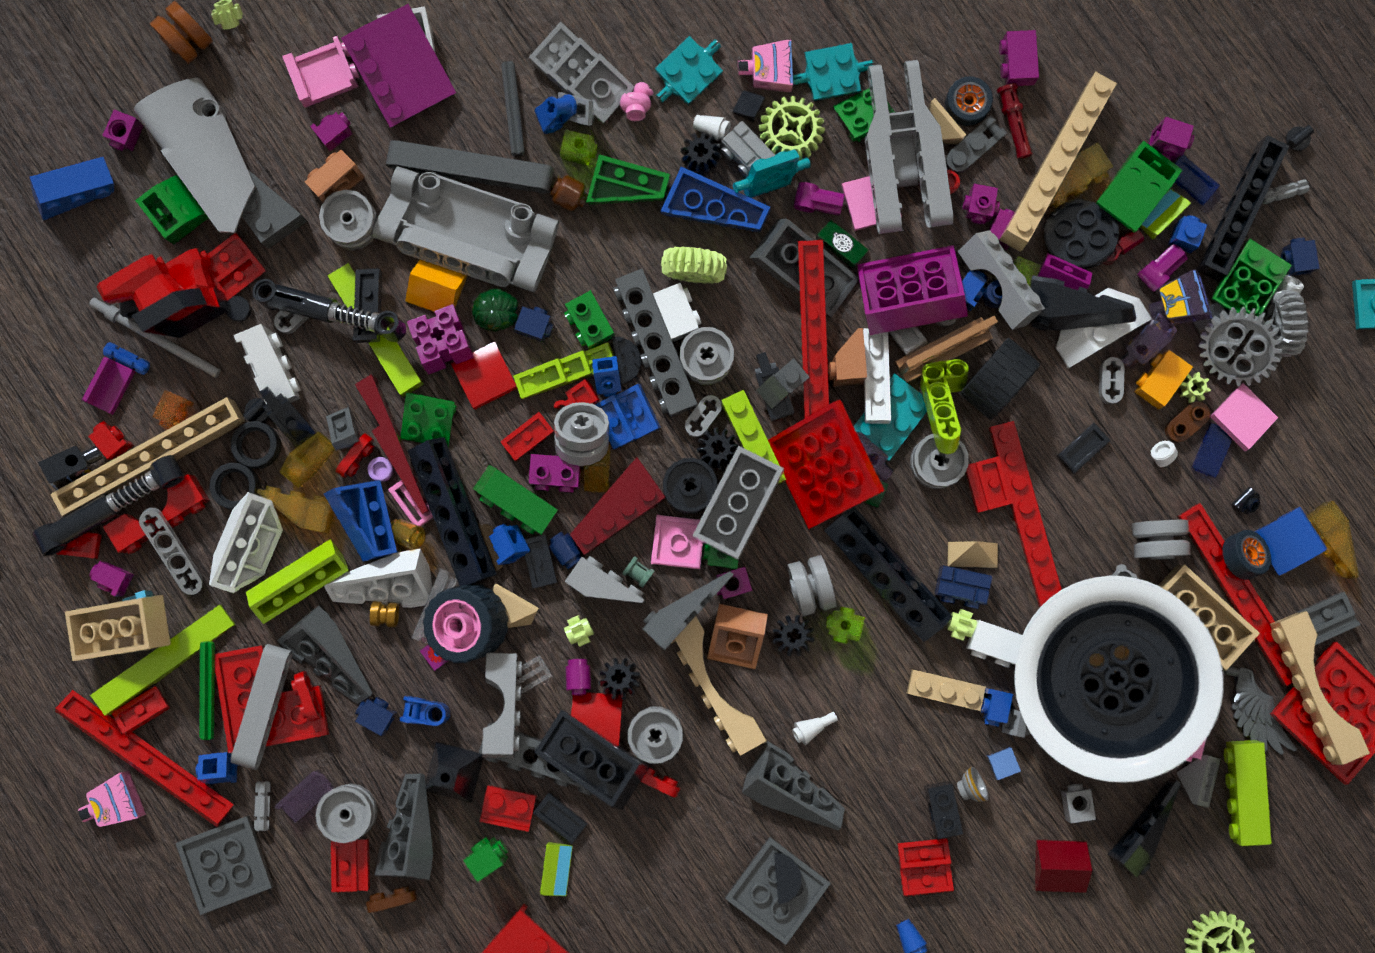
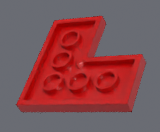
(235, 678)

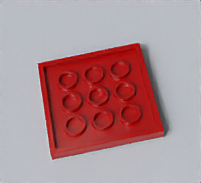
(825, 464)
(1351, 695)

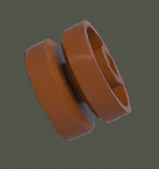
(181, 32)

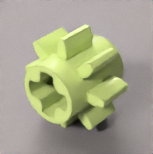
(226, 14)
(1198, 393)
(962, 624)
(578, 631)

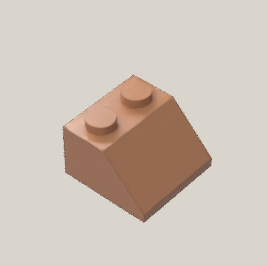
(335, 175)
(849, 362)
(737, 636)

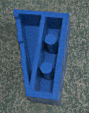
(364, 518)

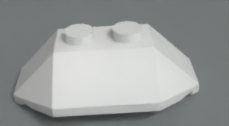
(1080, 343)
(245, 544)

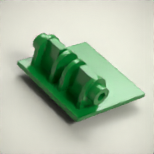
(857, 114)
(427, 418)

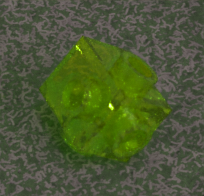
(853, 629)

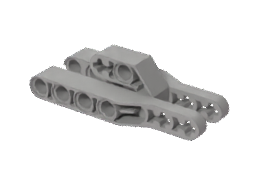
(893, 156)

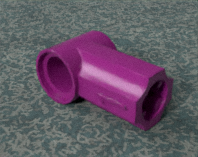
(811, 199)
(1158, 271)

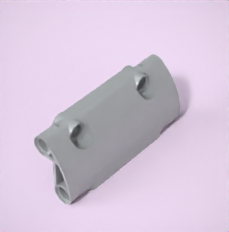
(466, 229)

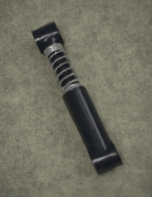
(327, 309)
(55, 536)

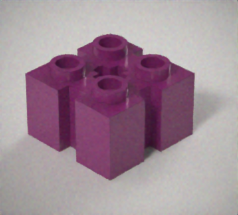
(427, 336)

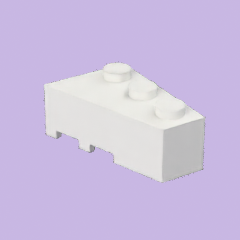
(267, 361)

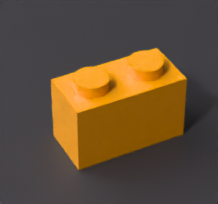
(1162, 379)

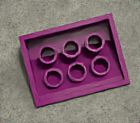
(398, 65)
(912, 290)

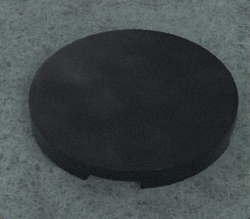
(1081, 233)

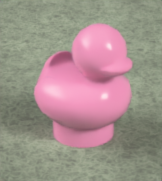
(637, 103)

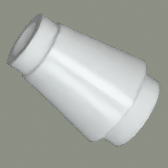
(712, 126)

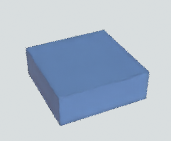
(1003, 763)

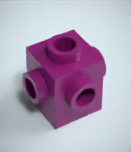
(981, 203)

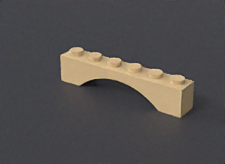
(1297, 641)
(740, 727)

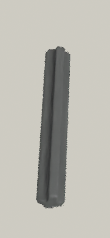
(512, 108)

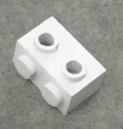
(676, 311)
(996, 643)

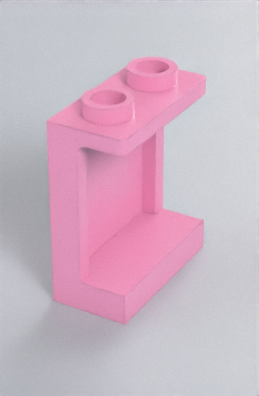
(322, 73)

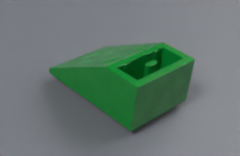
(1138, 186)
(172, 209)
(1251, 279)

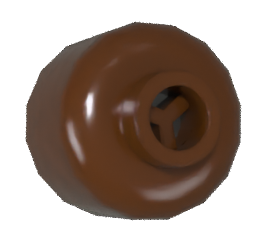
(568, 193)

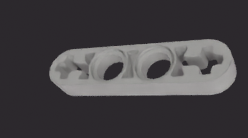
(168, 553)

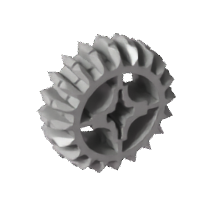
(1290, 315)

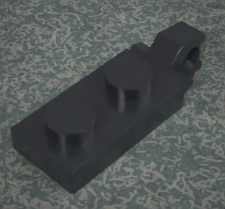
(763, 373)
(287, 417)

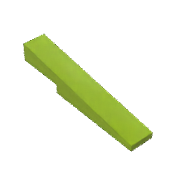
(388, 353)
(162, 661)

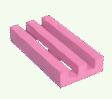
(425, 519)

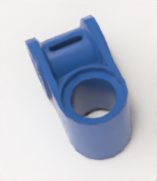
(555, 112)
(420, 710)

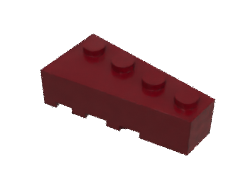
(620, 506)

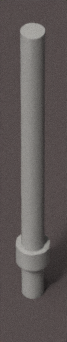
(113, 314)

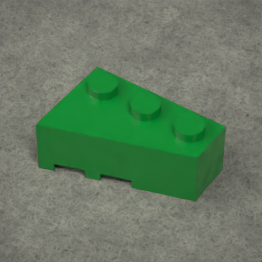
(514, 500)

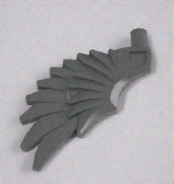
(1254, 709)

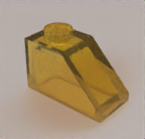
(307, 459)

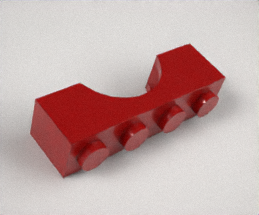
(182, 500)

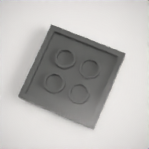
(224, 865)
(757, 893)

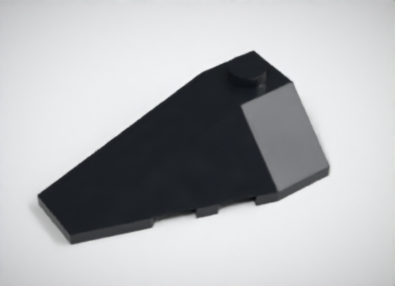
(1076, 308)
(1141, 839)

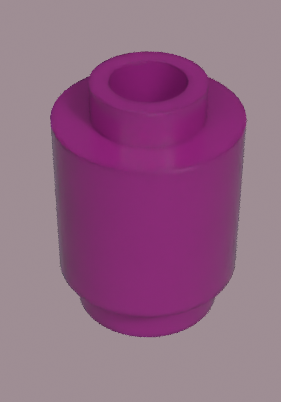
(578, 676)

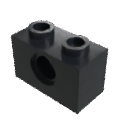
(943, 809)

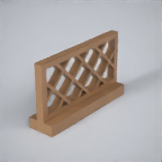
(946, 347)

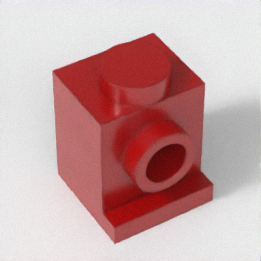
(109, 440)

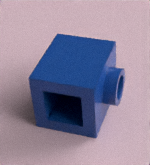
(1188, 233)

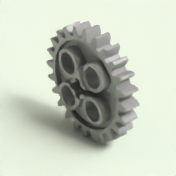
(1261, 358)

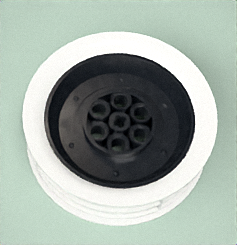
(1136, 736)

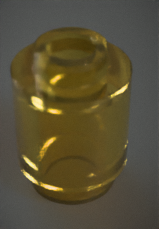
(407, 534)

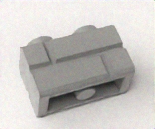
(744, 147)

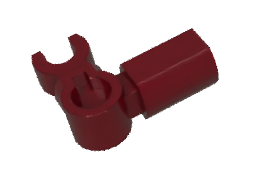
(1124, 245)

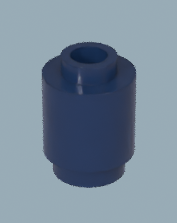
(990, 297)
(565, 550)

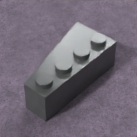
(270, 215)

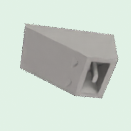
(595, 583)

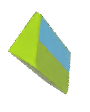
(1164, 213)
(556, 869)

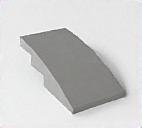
(580, 71)

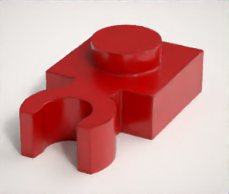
(580, 393)

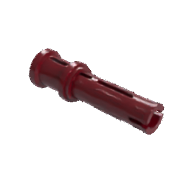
(1012, 109)

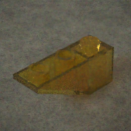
(1087, 167)
(304, 512)
(1336, 535)

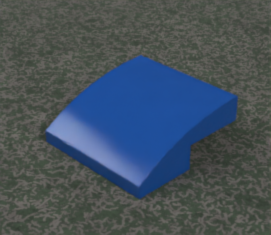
(629, 416)
(1291, 541)

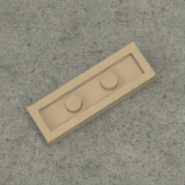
(946, 690)

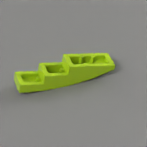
(560, 371)

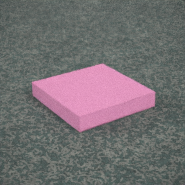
(860, 203)
(1244, 417)
(675, 542)

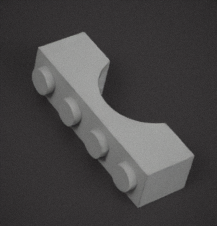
(1019, 301)
(499, 737)

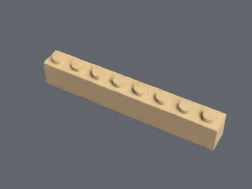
(1057, 162)
(176, 441)

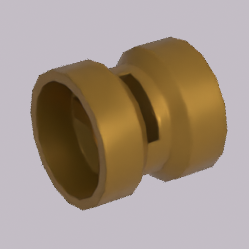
(384, 614)

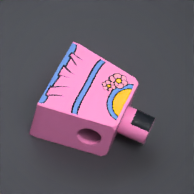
(770, 66)
(113, 801)

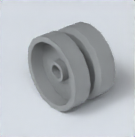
(336, 222)
(706, 341)
(581, 433)
(926, 468)
(1161, 539)
(816, 584)
(653, 749)
(337, 824)

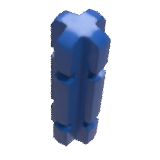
(126, 358)

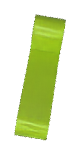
(937, 384)

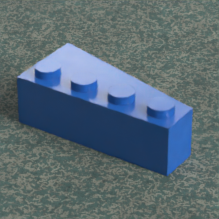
(710, 202)

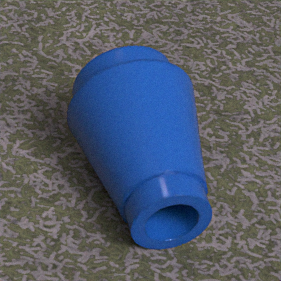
(910, 938)

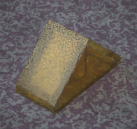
(598, 474)

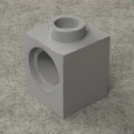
(1085, 812)

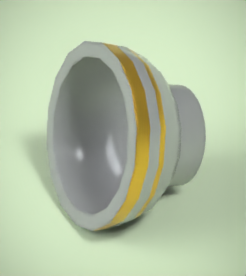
(972, 786)

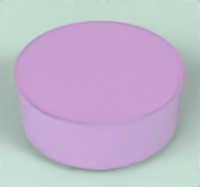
(380, 469)

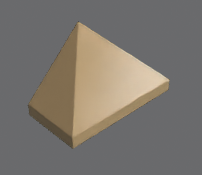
(949, 128)
(972, 554)
(518, 610)

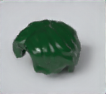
(495, 310)

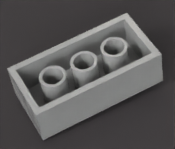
(738, 503)

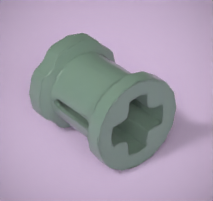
(638, 572)

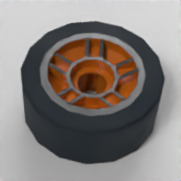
(968, 89)
(1246, 554)

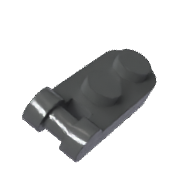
(974, 146)

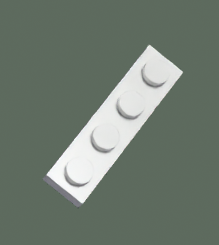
(878, 379)

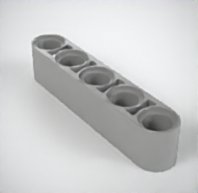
(261, 706)

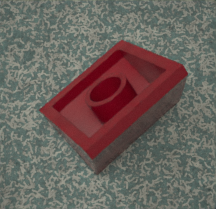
(1062, 866)

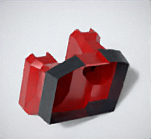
(169, 296)

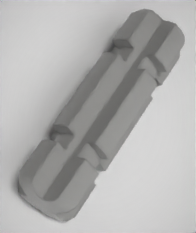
(1286, 191)
(262, 806)

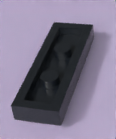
(367, 297)

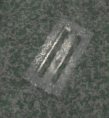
(543, 667)

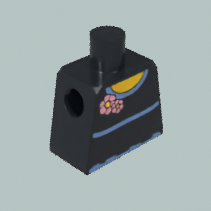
(60, 467)

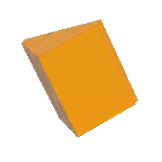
(434, 286)

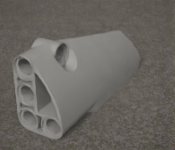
(200, 149)

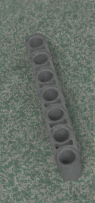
(471, 166)

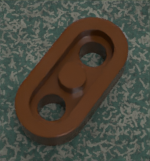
(1188, 421)
(381, 902)

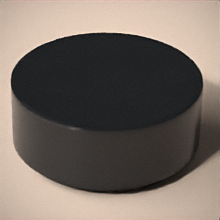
(238, 309)

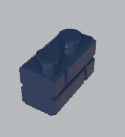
(963, 586)

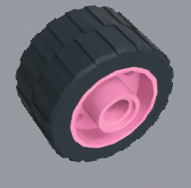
(465, 623)

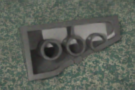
(324, 648)

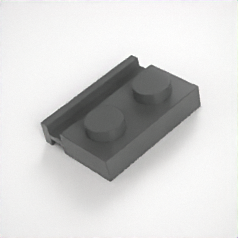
(1332, 616)

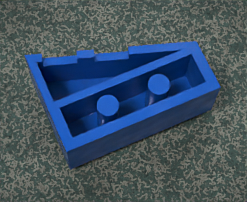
(71, 187)

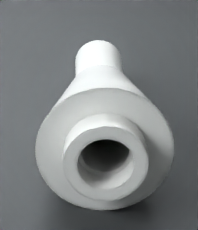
(808, 729)

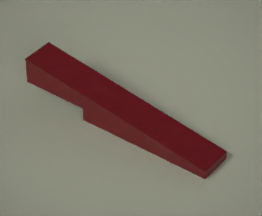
(390, 440)

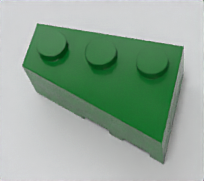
(626, 182)

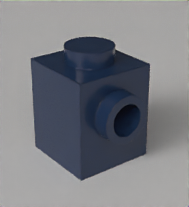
(1301, 256)
(534, 324)
(375, 715)

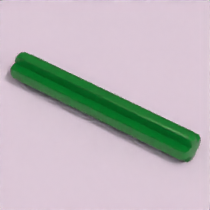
(207, 671)

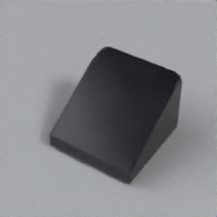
(749, 105)

